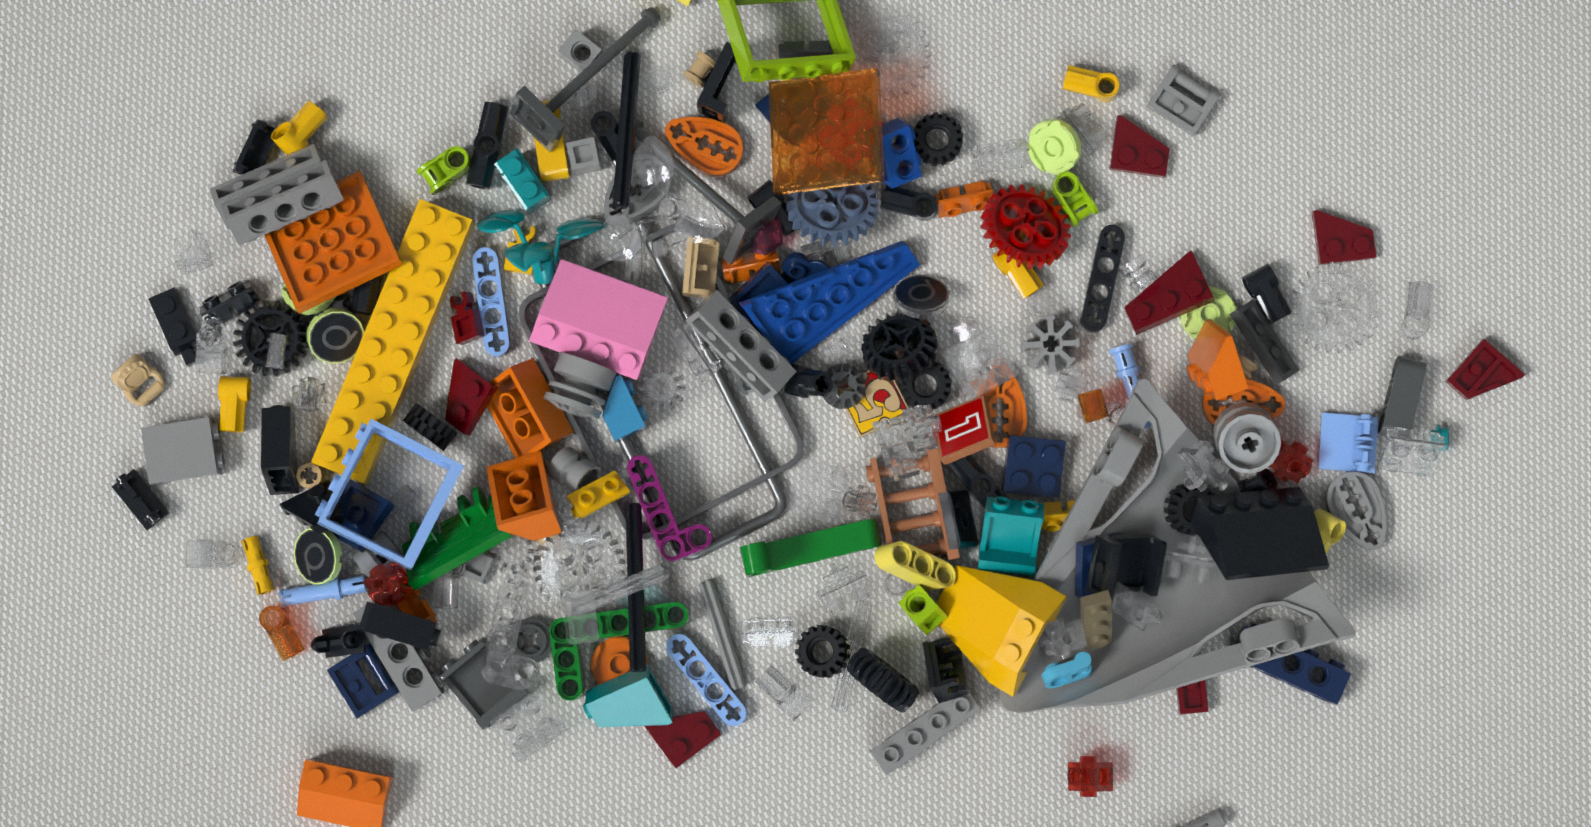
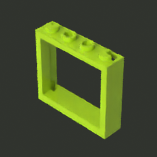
(789, 68)

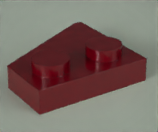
(1483, 371)
(467, 397)

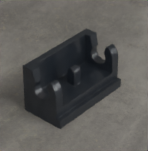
(945, 669)

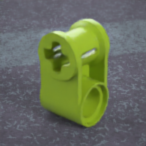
(443, 169)
(1073, 200)

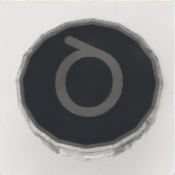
(921, 296)

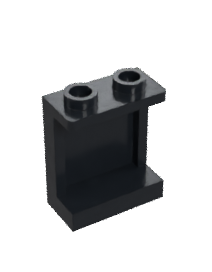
(707, 102)
(1127, 559)

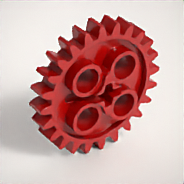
(1025, 226)

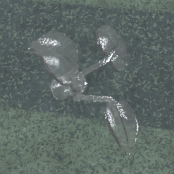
(694, 216)

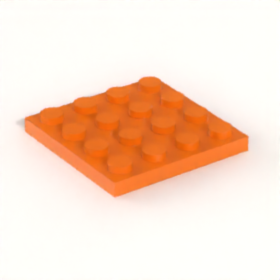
(334, 247)

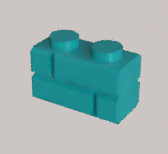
(522, 181)

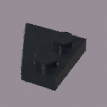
(306, 504)

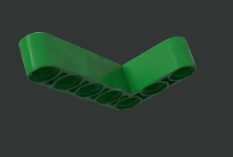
(809, 547)
(606, 630)

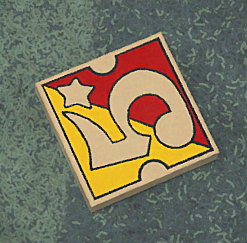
(878, 404)

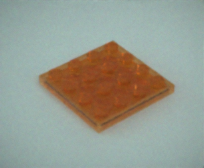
(826, 131)

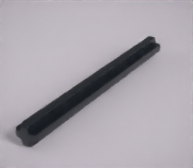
(626, 130)
(636, 609)

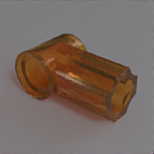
(1092, 406)
(283, 635)

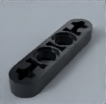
(1099, 278)

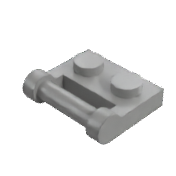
(1178, 107)

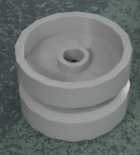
(1231, 439)

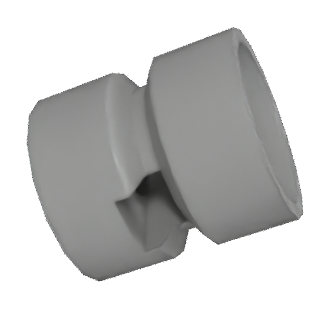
(573, 470)
(369, 559)

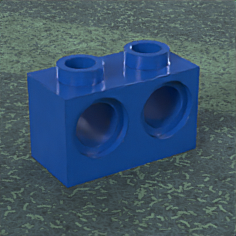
(901, 150)

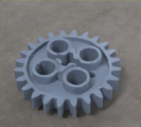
(847, 208)

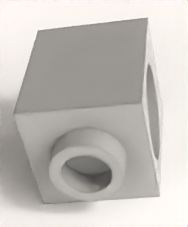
(574, 43)
(583, 156)

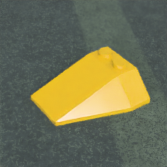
(998, 621)

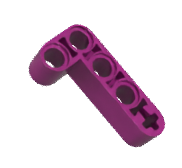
(661, 506)

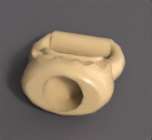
(135, 373)

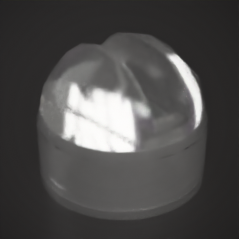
(1114, 409)

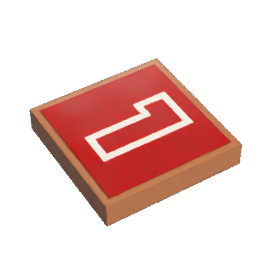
(965, 430)

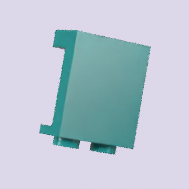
(1010, 536)

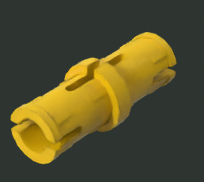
(258, 565)

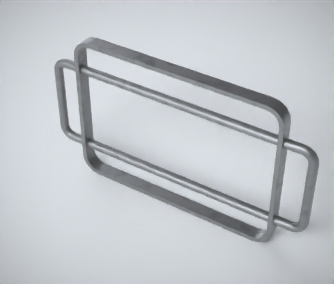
(767, 473)

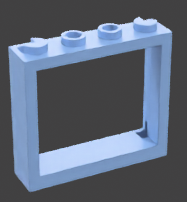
(351, 460)

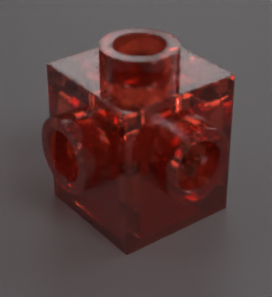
(1292, 461)
(387, 584)
(1090, 776)

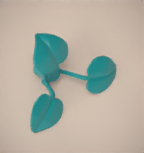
(538, 253)

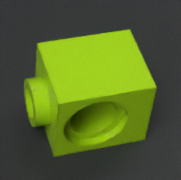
(930, 616)

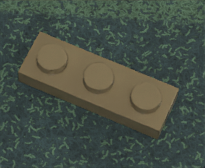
(1097, 619)

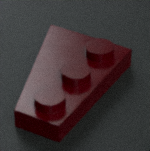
(1170, 296)

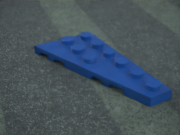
(814, 307)

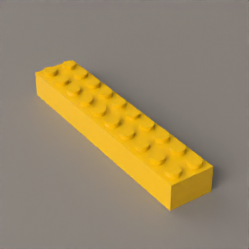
(395, 337)

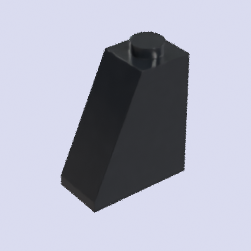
(279, 450)
(400, 626)

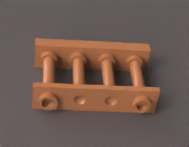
(929, 462)

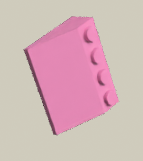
(599, 319)

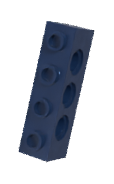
(1328, 689)

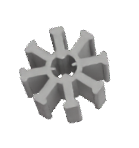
(1043, 338)

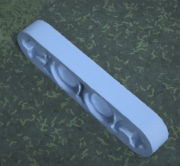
(488, 302)
(709, 677)

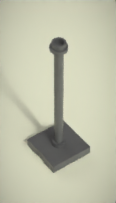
(539, 118)
(746, 226)

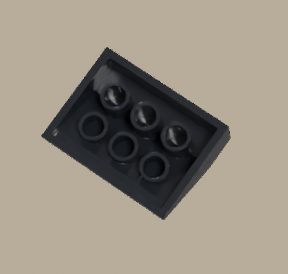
(1260, 533)

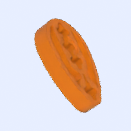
(716, 132)
(1257, 393)
(1015, 414)

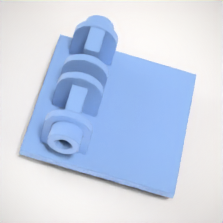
(1348, 442)

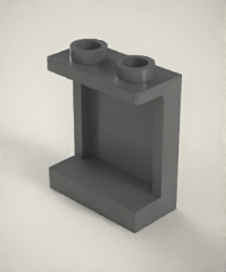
(476, 694)

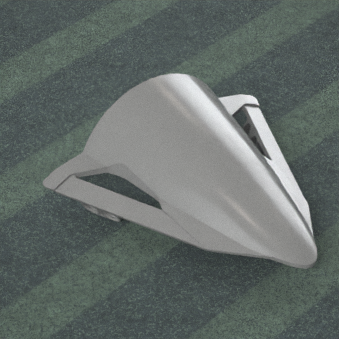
(1191, 612)

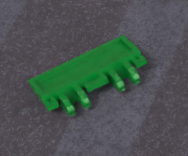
(460, 539)

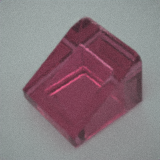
(768, 238)

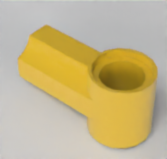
(1087, 82)
(294, 133)
(1022, 278)
(234, 394)

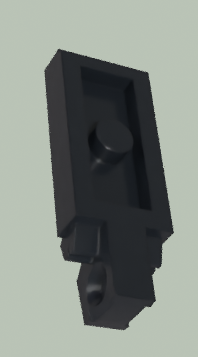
(175, 324)

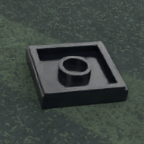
(958, 519)

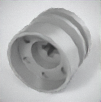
(579, 385)

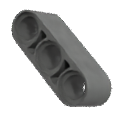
(1402, 394)

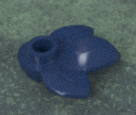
(797, 267)

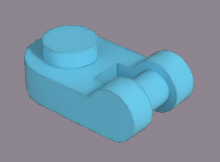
(1068, 672)

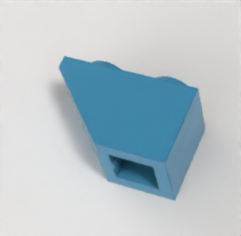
(621, 412)

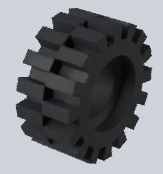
(953, 132)
(936, 399)
(430, 426)
(1175, 508)
(838, 657)

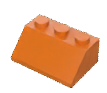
(1215, 362)
(522, 412)
(524, 497)
(343, 794)

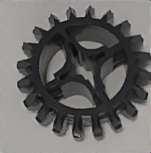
(262, 347)
(897, 355)
(882, 680)

